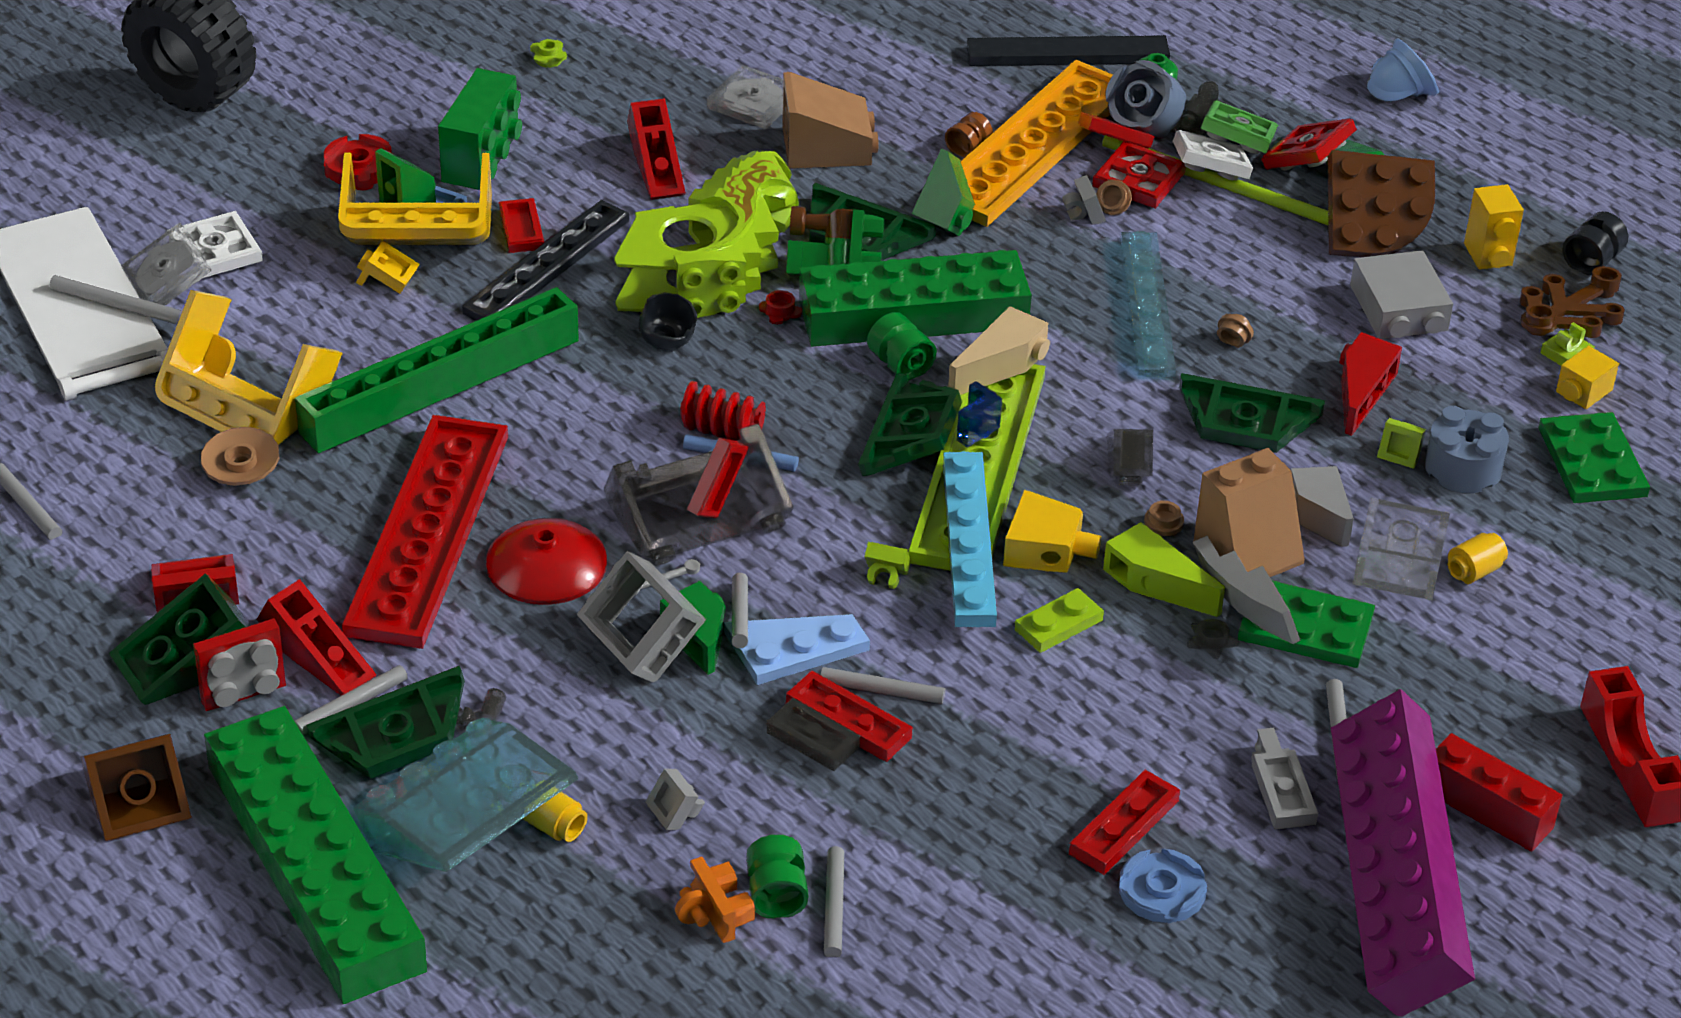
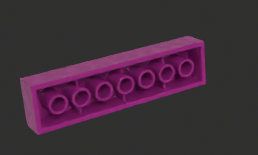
(1401, 855)

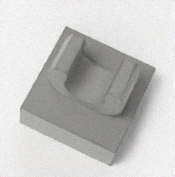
(1085, 202)
(673, 800)

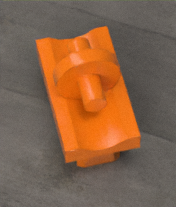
(707, 900)

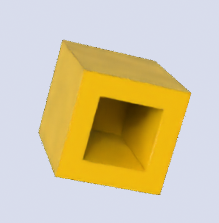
(1587, 377)

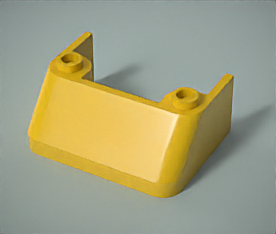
(414, 221)
(199, 381)

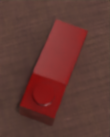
(655, 148)
(1366, 374)
(315, 639)

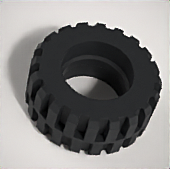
(189, 50)

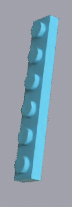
(969, 540)

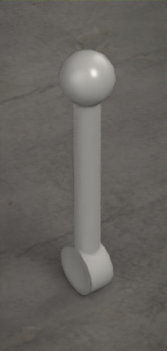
(690, 567)

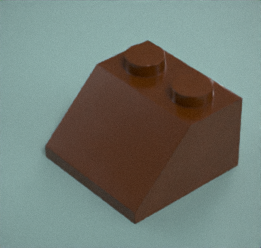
(136, 787)

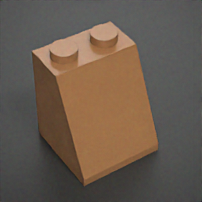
(825, 125)
(1252, 511)

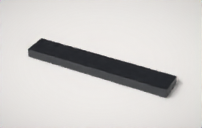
(1063, 50)
(548, 260)

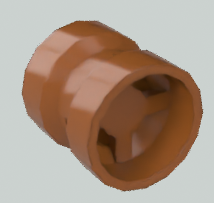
(968, 134)

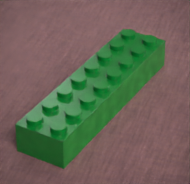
(316, 855)

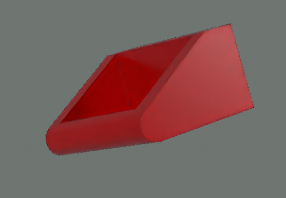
(174, 577)

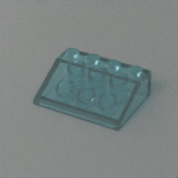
(461, 795)

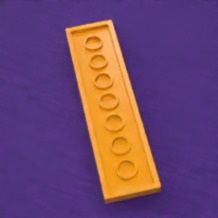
(1034, 139)

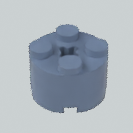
(1145, 98)
(1466, 449)

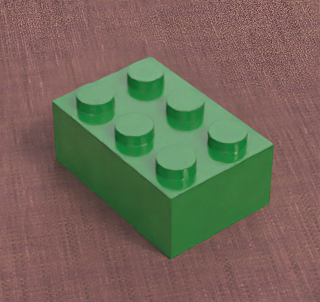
(478, 123)

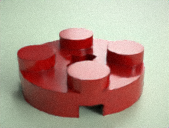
(362, 157)

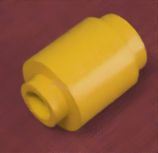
(1477, 557)
(559, 818)

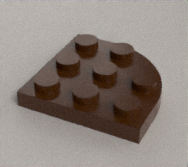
(1377, 202)

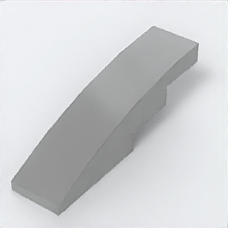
(1248, 592)

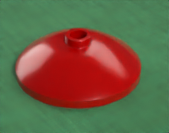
(546, 561)

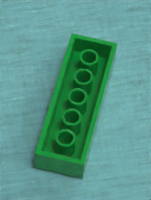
(933, 292)

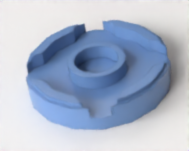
(1155, 896)

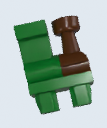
(843, 238)

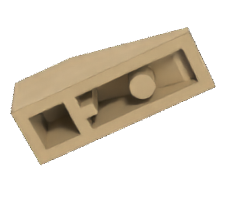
(1001, 351)

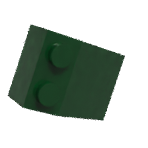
(161, 655)

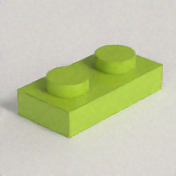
(1059, 620)

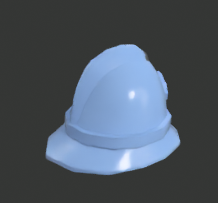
(1401, 75)

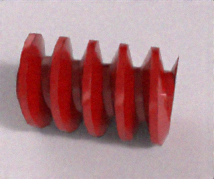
(717, 414)

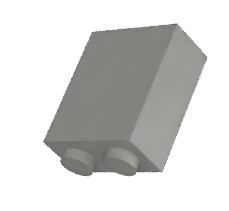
(1401, 294)

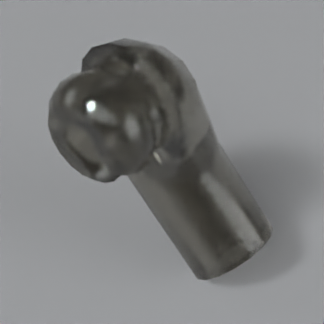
(490, 708)

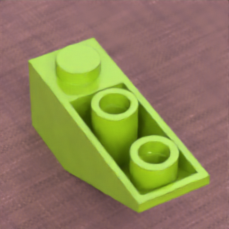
(1158, 570)

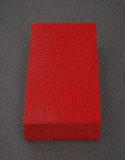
(1115, 130)
(521, 225)
(717, 478)

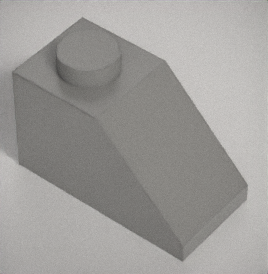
(1323, 503)

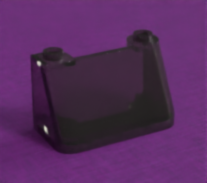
(656, 500)

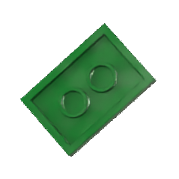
(1593, 457)
(1327, 626)

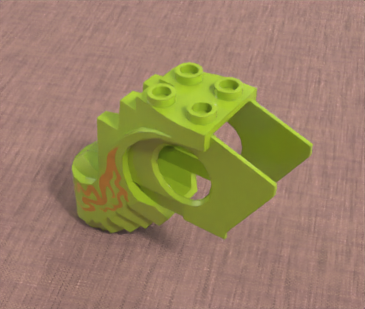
(733, 228)

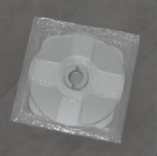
(749, 97)
(166, 266)

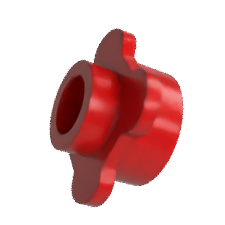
(780, 307)

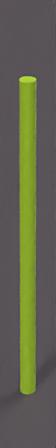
(1246, 189)

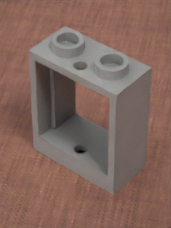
(666, 635)

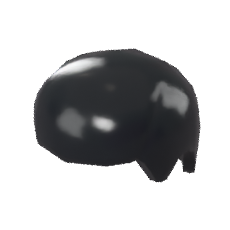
(667, 321)

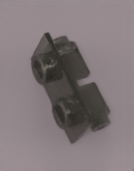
(1197, 109)

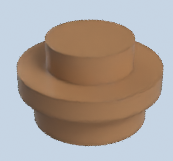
(1114, 197)
(1234, 330)
(1164, 518)

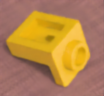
(387, 266)

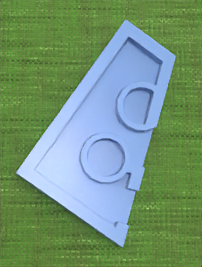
(798, 644)

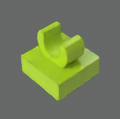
(1565, 344)
(1401, 443)
(886, 559)

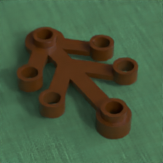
(1543, 319)

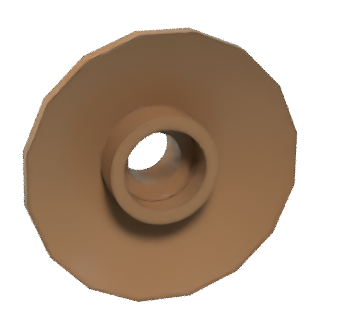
(240, 456)

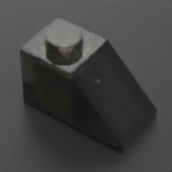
(1130, 455)

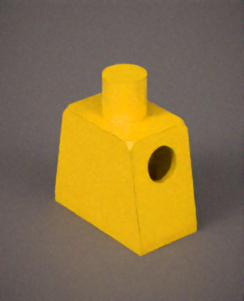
(1047, 535)

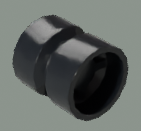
(1595, 242)

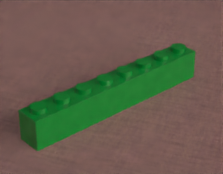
(436, 369)

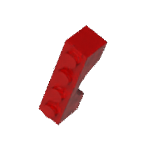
(1617, 717)

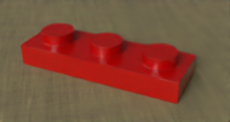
(878, 730)
(1124, 822)

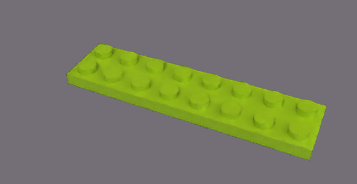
(1001, 460)

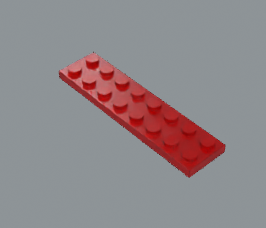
(425, 532)

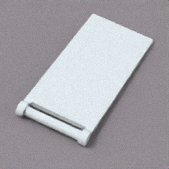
(73, 331)

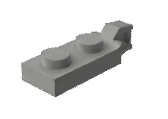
(1282, 783)

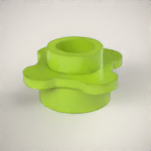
(548, 53)

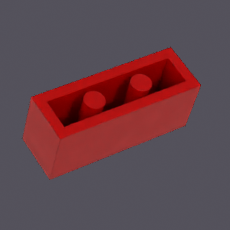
(1496, 793)

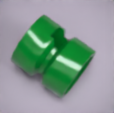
(901, 345)
(777, 876)

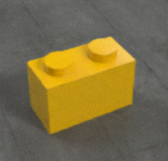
(1493, 226)

